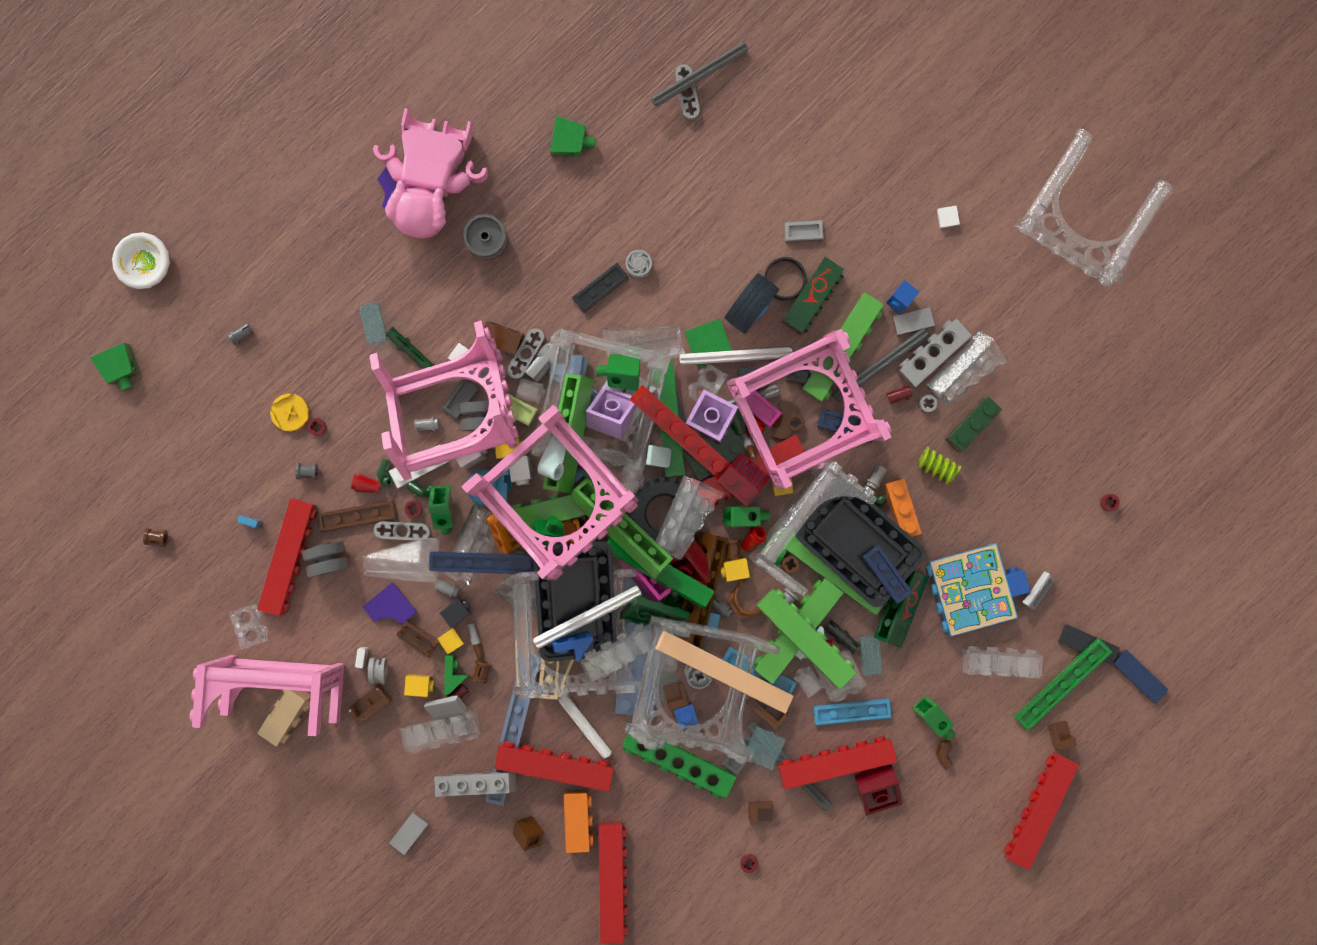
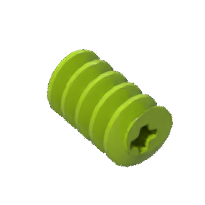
(938, 466)

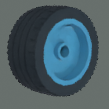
(751, 303)

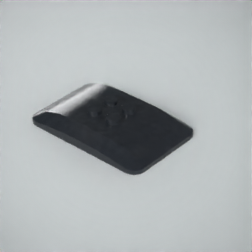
(848, 529)
(575, 592)

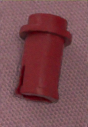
(900, 394)
(461, 691)

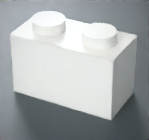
(521, 471)

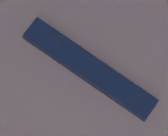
(479, 562)

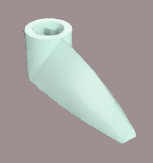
(552, 460)

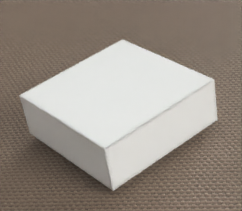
(948, 217)
(361, 658)

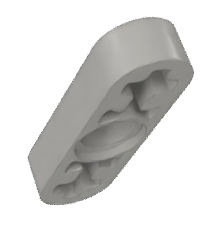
(695, 105)
(537, 344)
(387, 535)

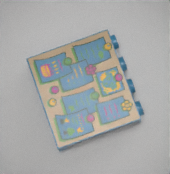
(971, 590)

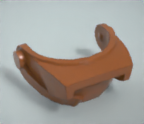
(732, 601)

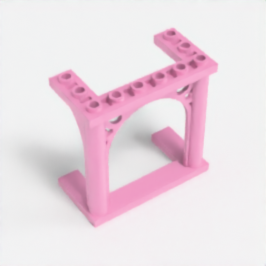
(478, 358)
(869, 429)
(549, 564)
(231, 675)

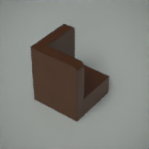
(675, 695)
(1061, 735)
(760, 811)
(528, 833)

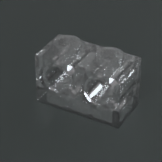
(712, 387)
(244, 628)

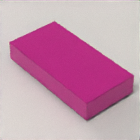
(762, 408)

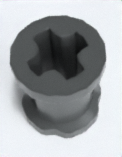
(306, 471)

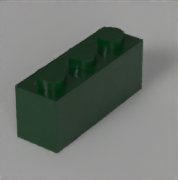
(973, 424)

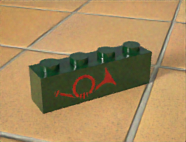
(812, 296)
(898, 617)

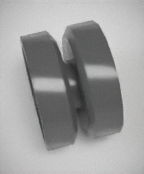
(492, 228)
(477, 410)
(325, 558)

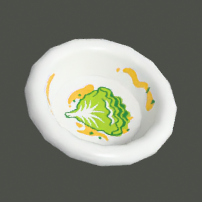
(140, 260)

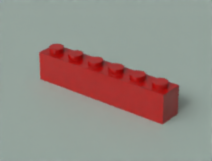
(679, 431)
(780, 452)
(286, 557)
(836, 763)
(553, 766)
(1041, 810)
(611, 882)

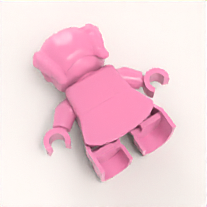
(426, 175)

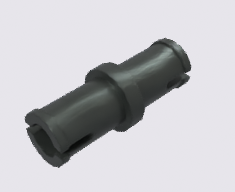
(842, 636)

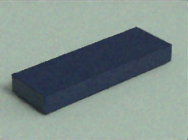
(832, 420)
(887, 574)
(1140, 676)

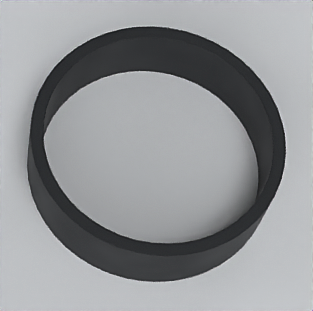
(800, 267)

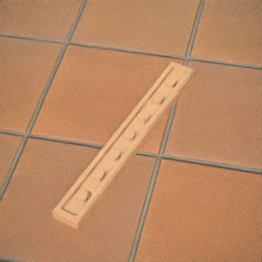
(724, 672)

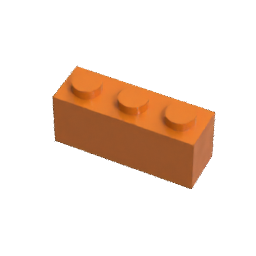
(902, 507)
(578, 821)

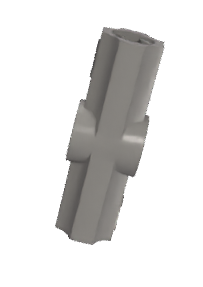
(542, 363)

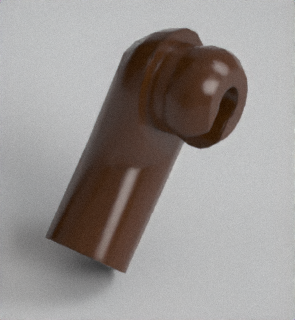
(942, 753)

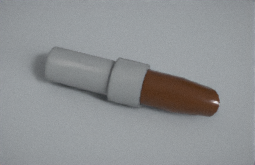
(748, 445)
(475, 640)

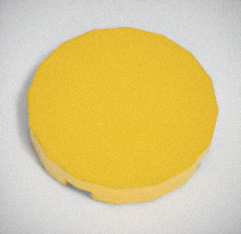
(290, 412)

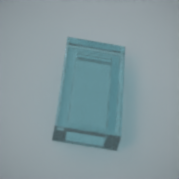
(372, 322)
(870, 655)

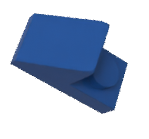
(577, 642)

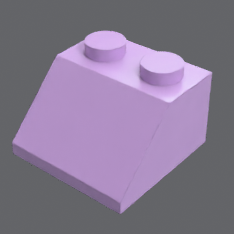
(610, 412)
(712, 416)

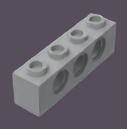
(958, 336)
(475, 783)

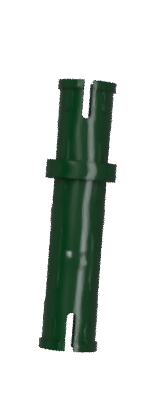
(394, 335)

